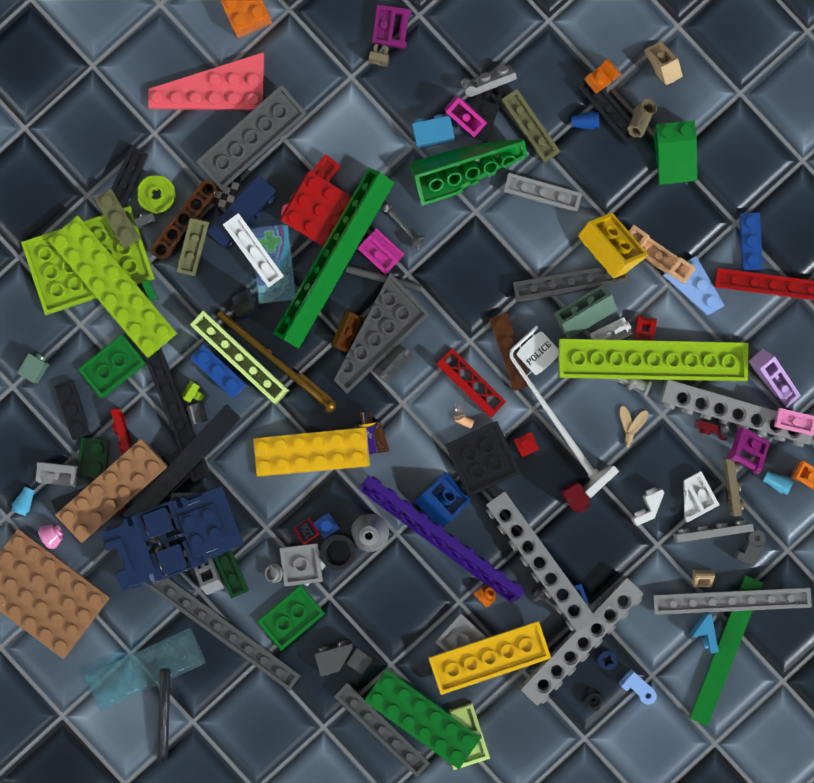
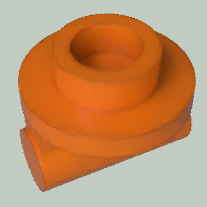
(485, 595)

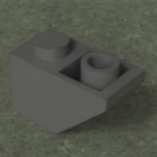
(332, 658)

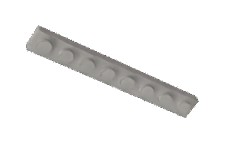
(732, 601)

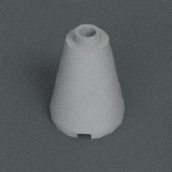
(373, 524)

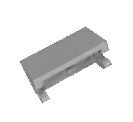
(57, 474)

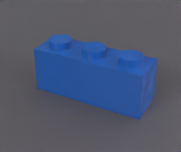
(219, 371)

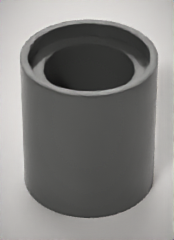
(197, 413)

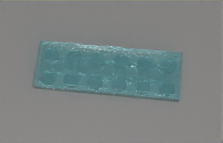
(142, 669)

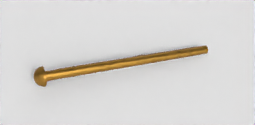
(301, 379)

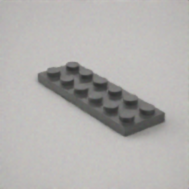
(251, 137)

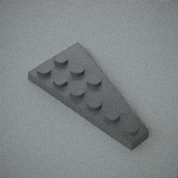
(385, 327)

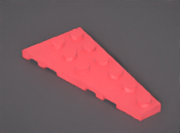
(226, 87)

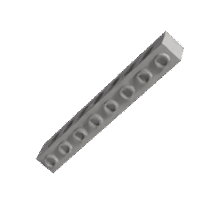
(747, 410)
(585, 615)
(570, 643)

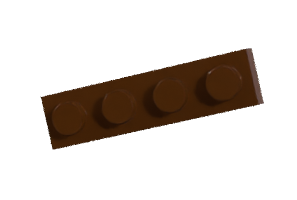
(506, 340)

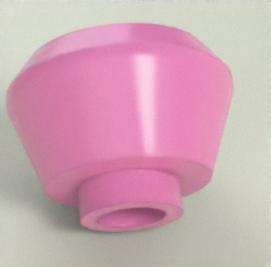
(51, 535)

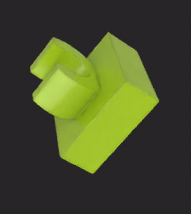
(191, 391)

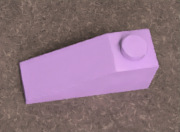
(774, 377)

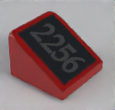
(306, 531)

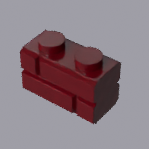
(575, 497)

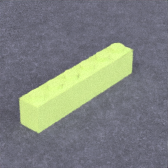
(239, 357)

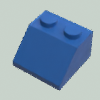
(443, 500)

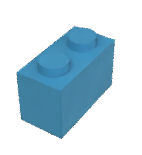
(433, 131)

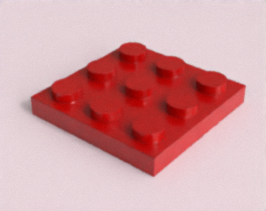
(315, 208)

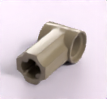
(641, 117)

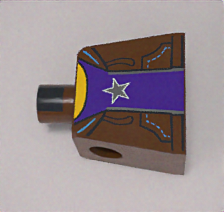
(376, 438)

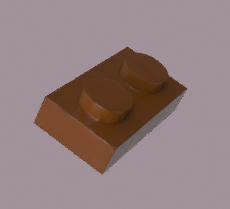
(347, 331)

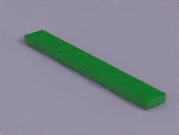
(722, 660)

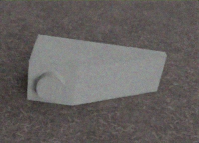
(208, 576)

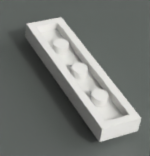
(253, 250)

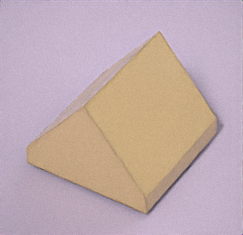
(703, 578)

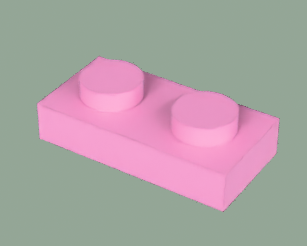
(795, 421)

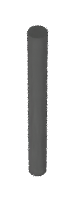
(380, 277)

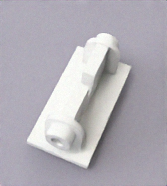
(614, 331)

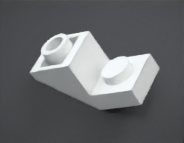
(652, 500)

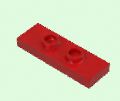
(120, 429)

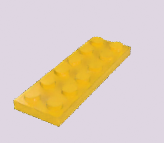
(311, 452)
(489, 657)

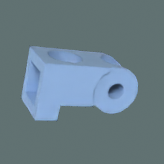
(636, 683)

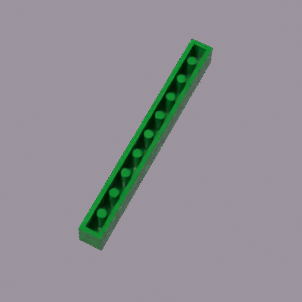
(333, 257)

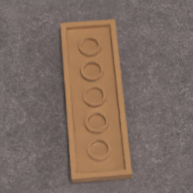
(111, 490)

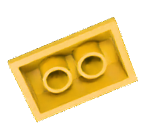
(612, 245)

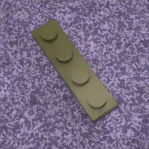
(530, 126)

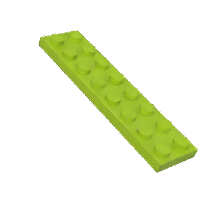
(113, 286)

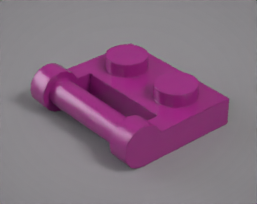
(385, 24)
(751, 444)

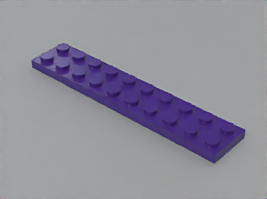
(441, 540)

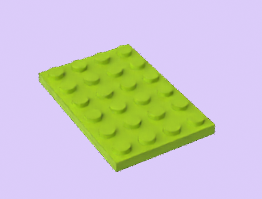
(60, 285)

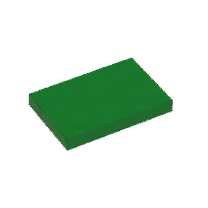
(112, 366)
(291, 617)

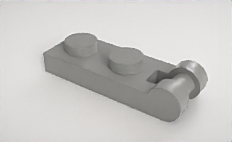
(488, 80)

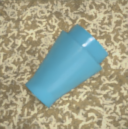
(778, 482)
(23, 501)

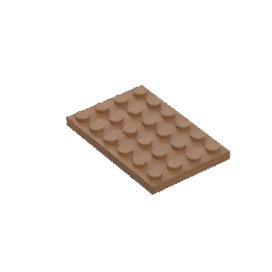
(46, 594)

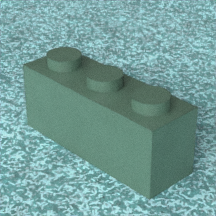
(585, 311)

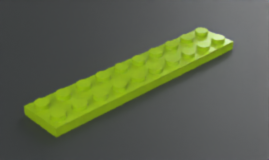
(653, 360)

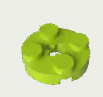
(156, 205)

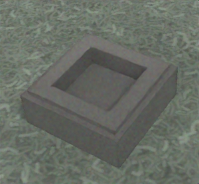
(359, 660)

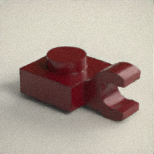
(707, 428)

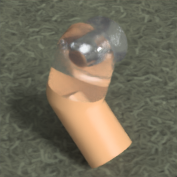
(459, 415)

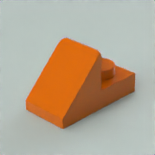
(603, 76)
(804, 474)

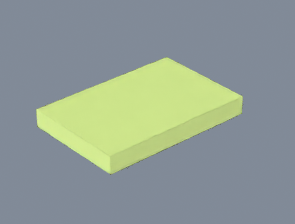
(468, 715)

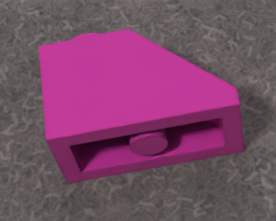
(465, 115)

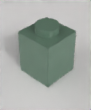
(33, 367)

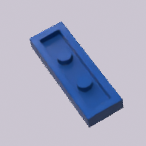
(751, 241)

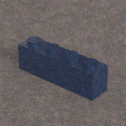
(248, 205)

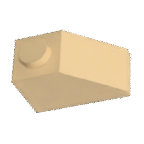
(664, 63)

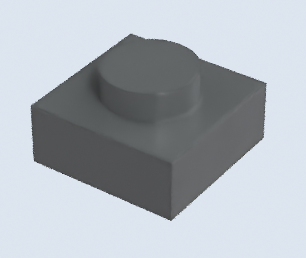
(145, 219)

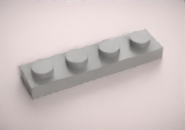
(542, 192)
(721, 529)

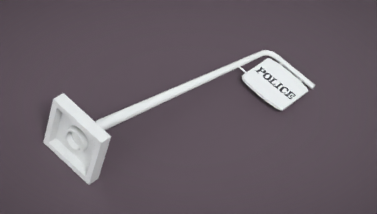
(537, 356)

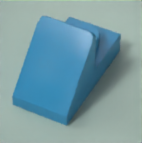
(706, 627)

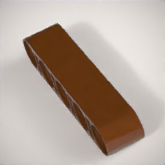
(175, 224)

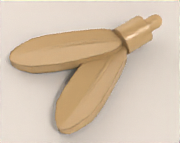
(631, 427)

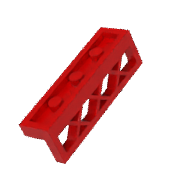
(469, 391)

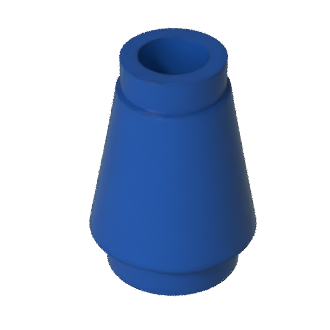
(586, 120)

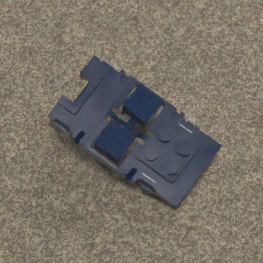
(205, 524)

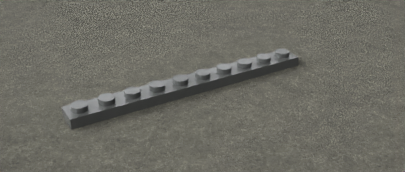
(226, 632)

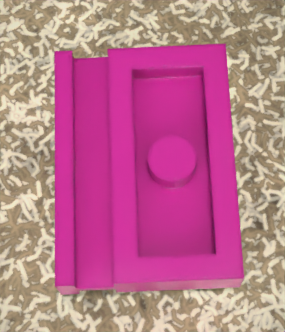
(380, 251)

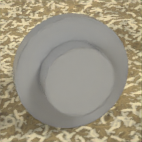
(273, 573)

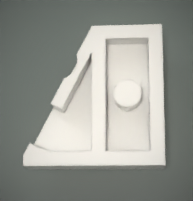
(697, 496)

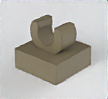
(379, 58)

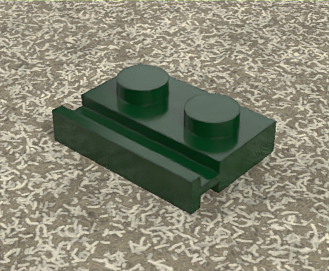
(93, 457)

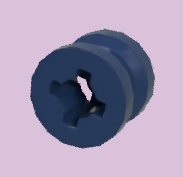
(603, 658)

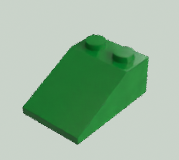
(676, 152)

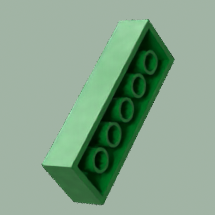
(423, 717)

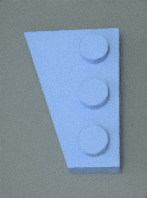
(698, 289)

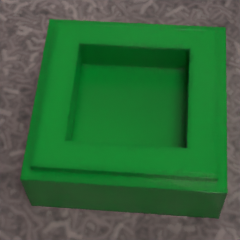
(150, 290)

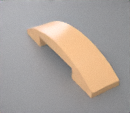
(662, 258)

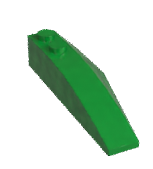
(456, 169)

